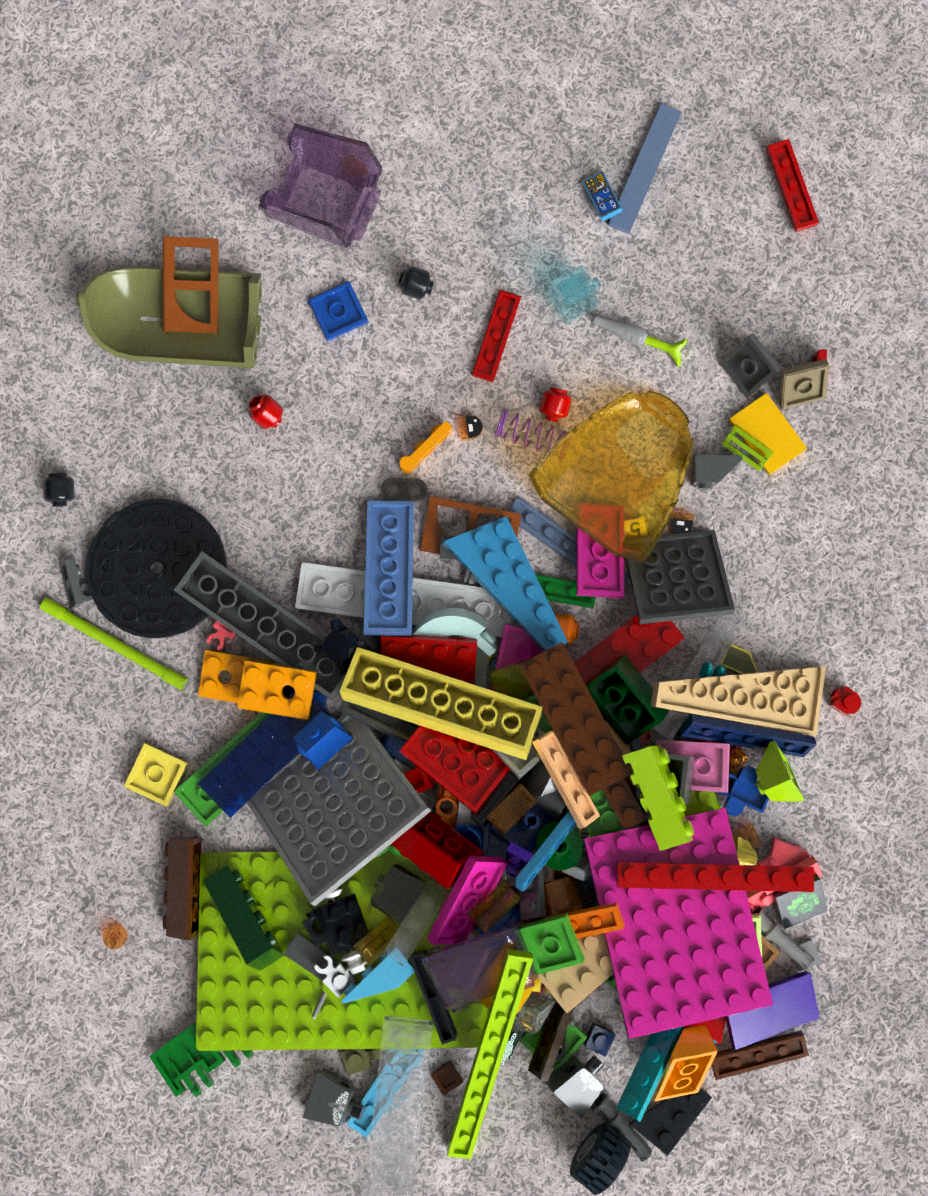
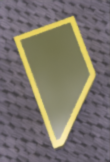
(738, 660)

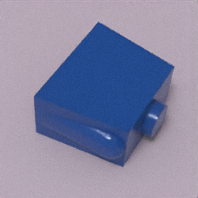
(321, 739)

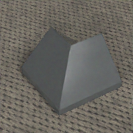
(545, 792)

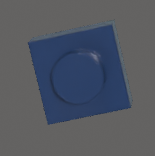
(599, 1039)

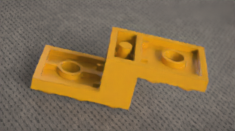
(257, 684)

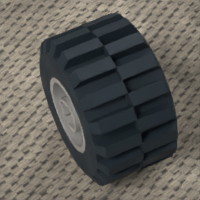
(600, 1158)

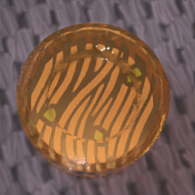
(115, 936)

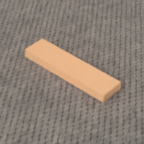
(566, 779)

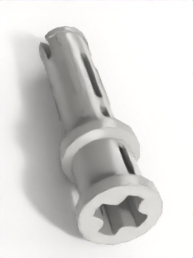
(773, 932)

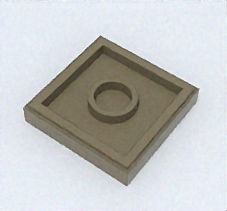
(803, 384)

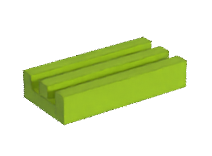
(731, 436)

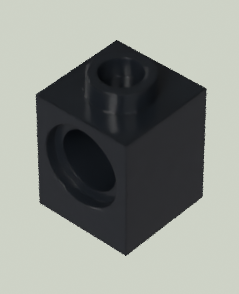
(317, 938)

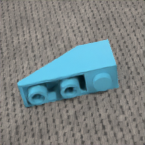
(384, 977)

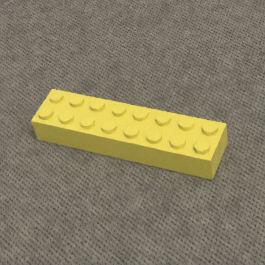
(441, 703)

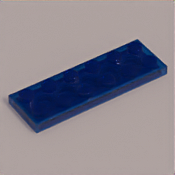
(256, 760)

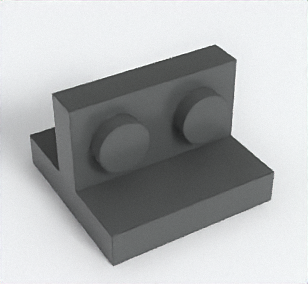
(750, 365)

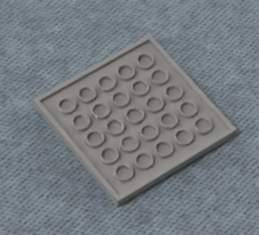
(337, 816)

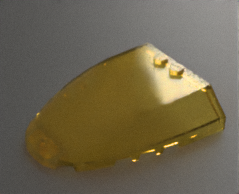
(620, 472)

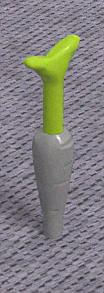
(639, 336)

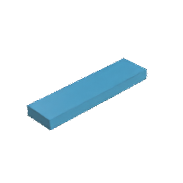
(545, 852)

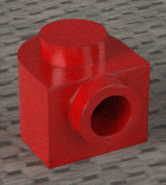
(845, 700)

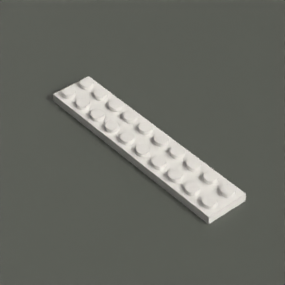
(343, 593)

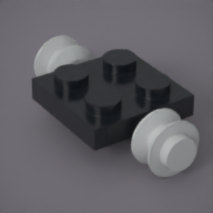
(343, 928)

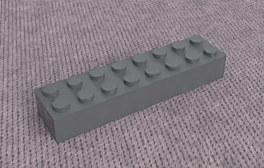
(259, 621)

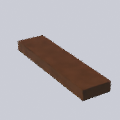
(759, 1055)

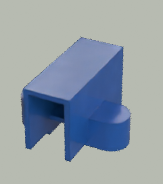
(744, 793)

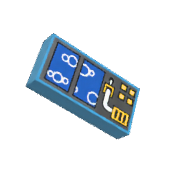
(602, 196)

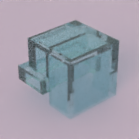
(574, 294)

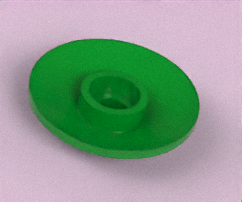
(570, 849)

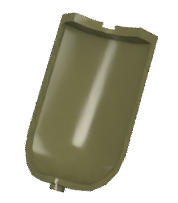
(120, 296)

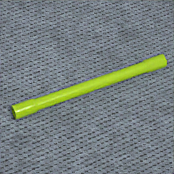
(61, 613)

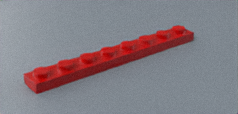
(714, 877)

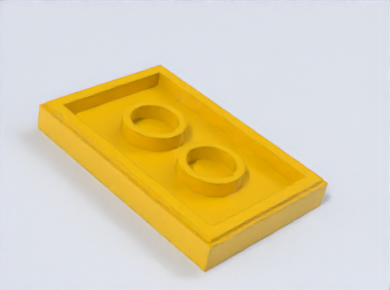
(771, 428)

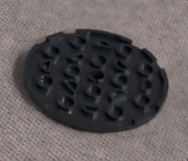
(122, 561)

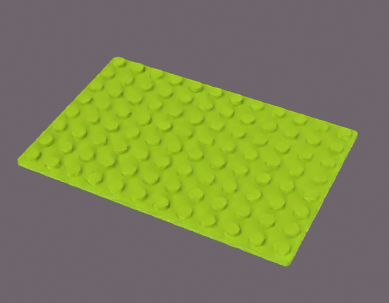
(275, 1005)

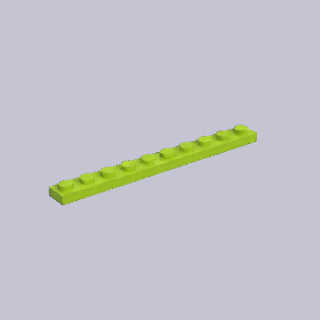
(489, 1053)

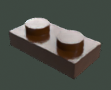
(624, 804)

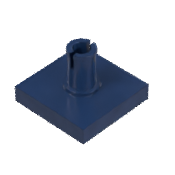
(525, 829)

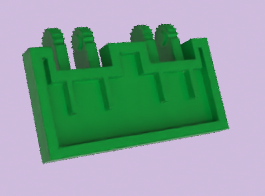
(181, 1057)

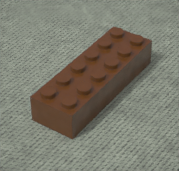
(575, 718)

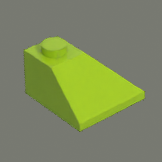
(777, 777)

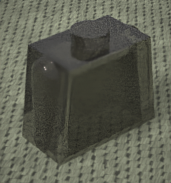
(397, 892)

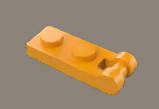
(424, 448)

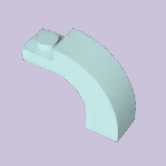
(457, 622)

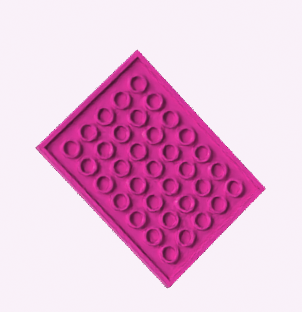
(681, 950)

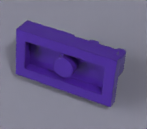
(518, 857)

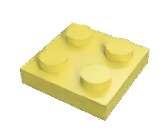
(156, 774)

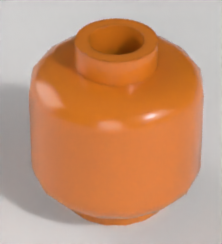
(569, 626)

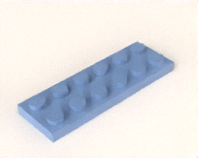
(389, 568)

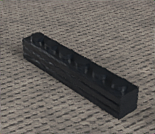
(501, 791)
(441, 1017)

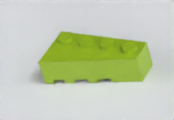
(660, 796)

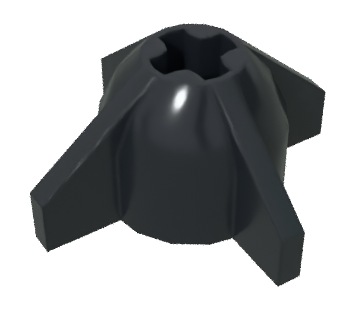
(340, 645)

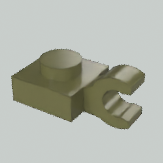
(358, 1059)

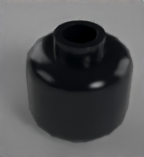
(415, 282)
(58, 489)

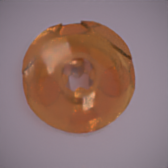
(562, 896)

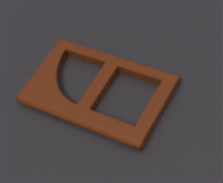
(173, 316)
(432, 532)

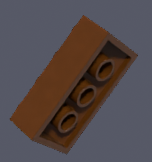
(182, 887)

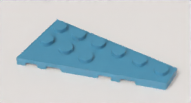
(505, 573)

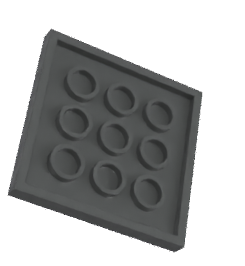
(681, 579)

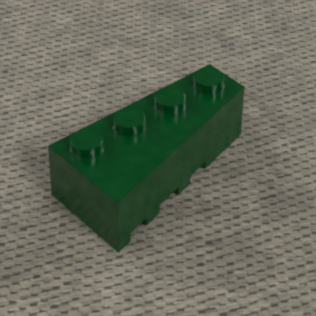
(243, 918)

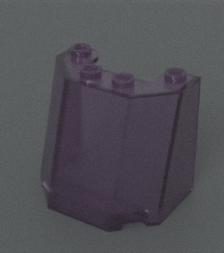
(326, 187)

